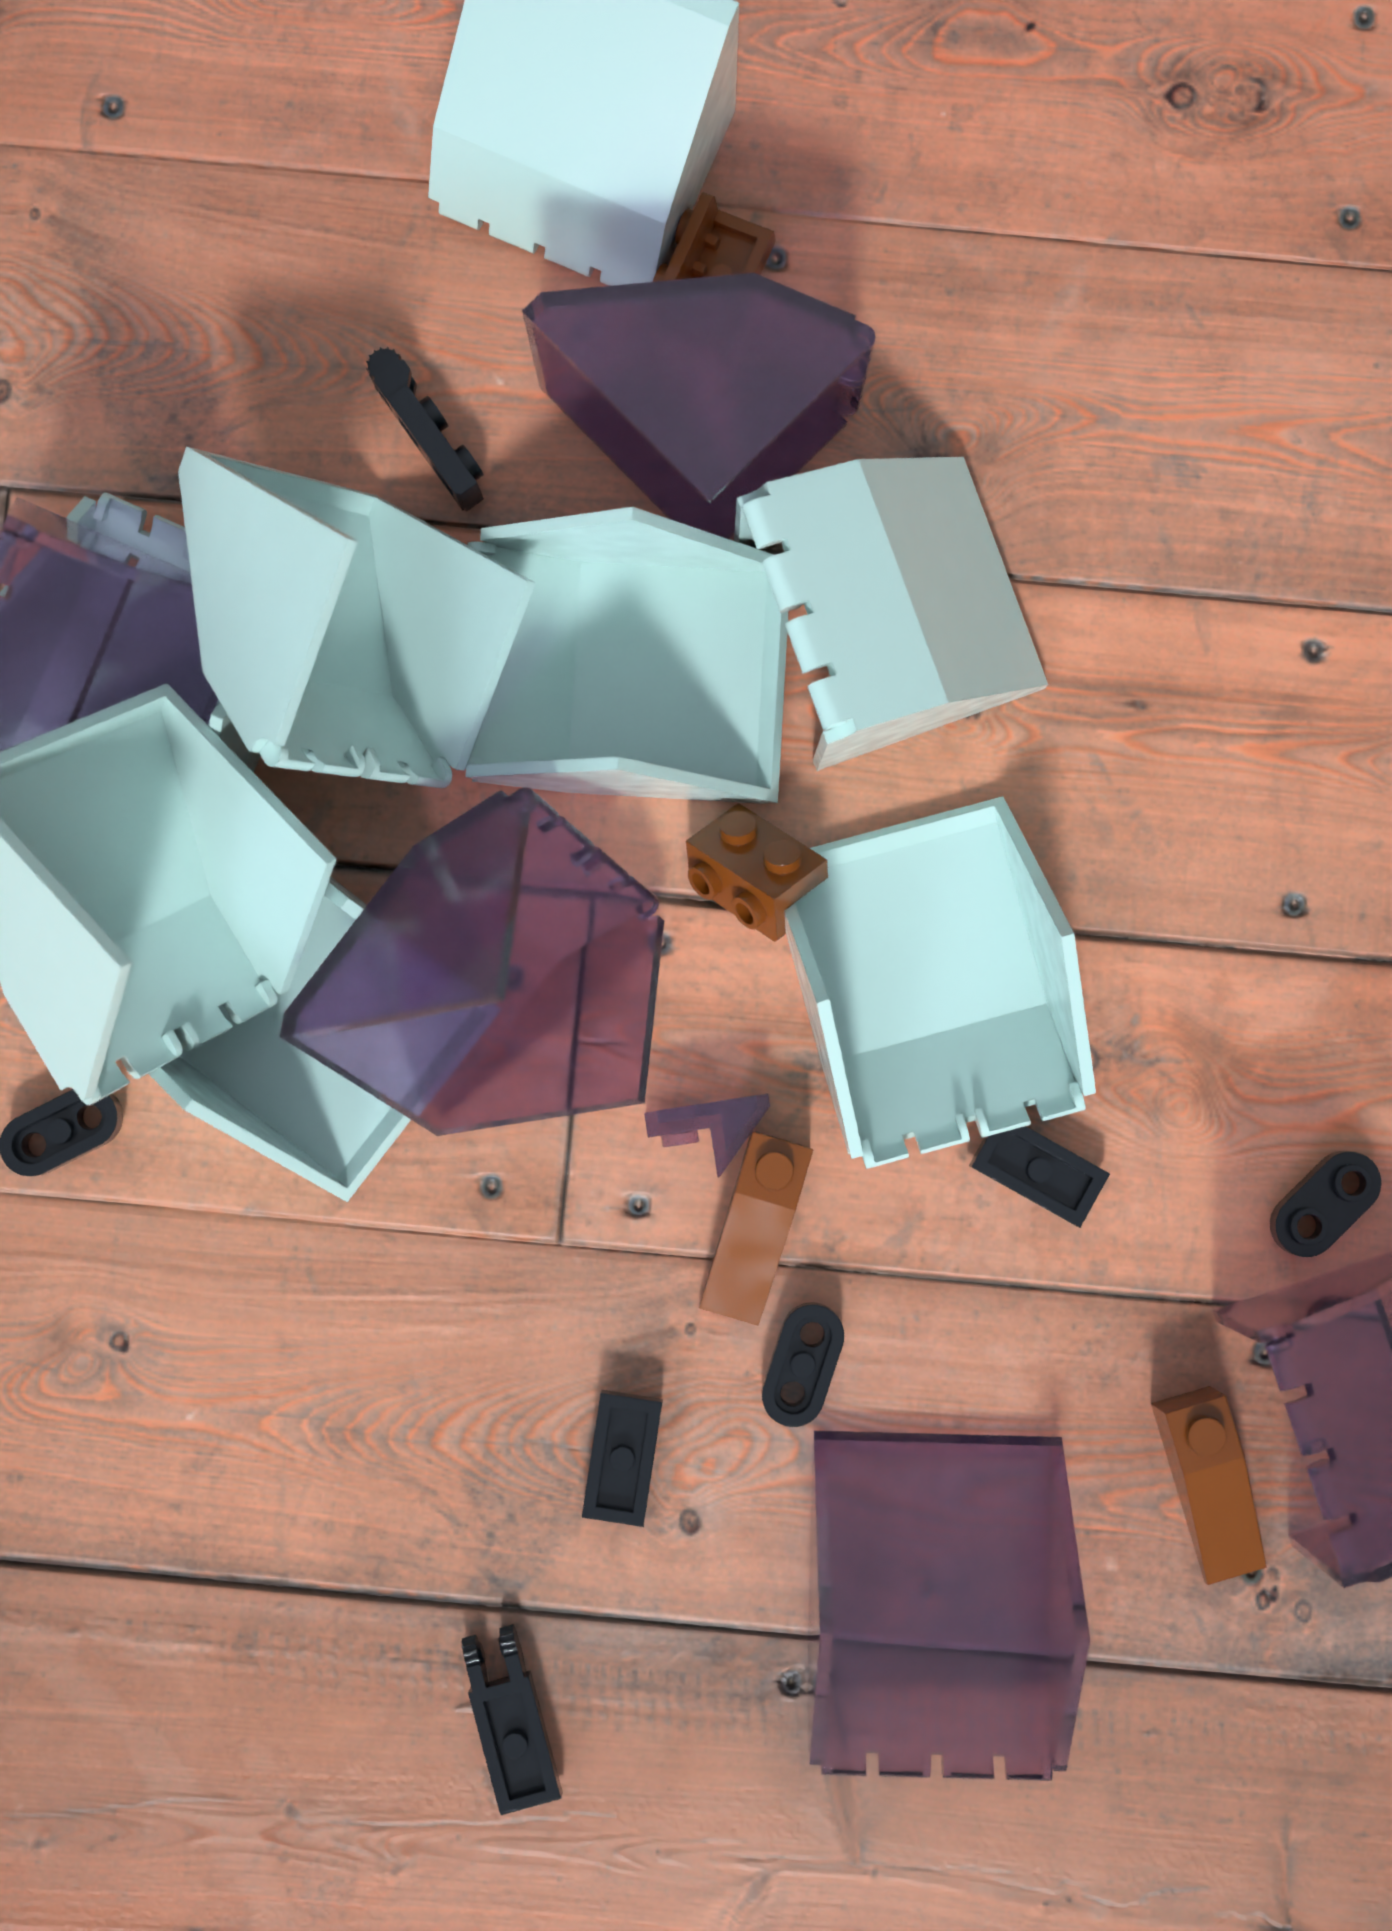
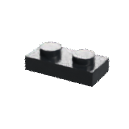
(1041, 1172)
(622, 1458)

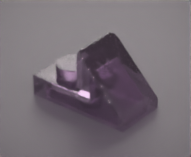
(728, 1121)

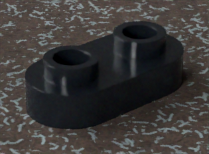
(63, 1130)
(1326, 1201)
(803, 1363)

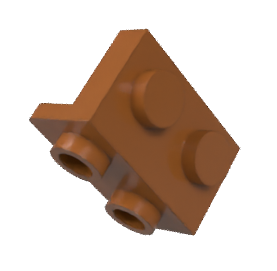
(716, 244)
(752, 869)

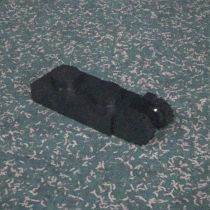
(424, 426)
(511, 1727)

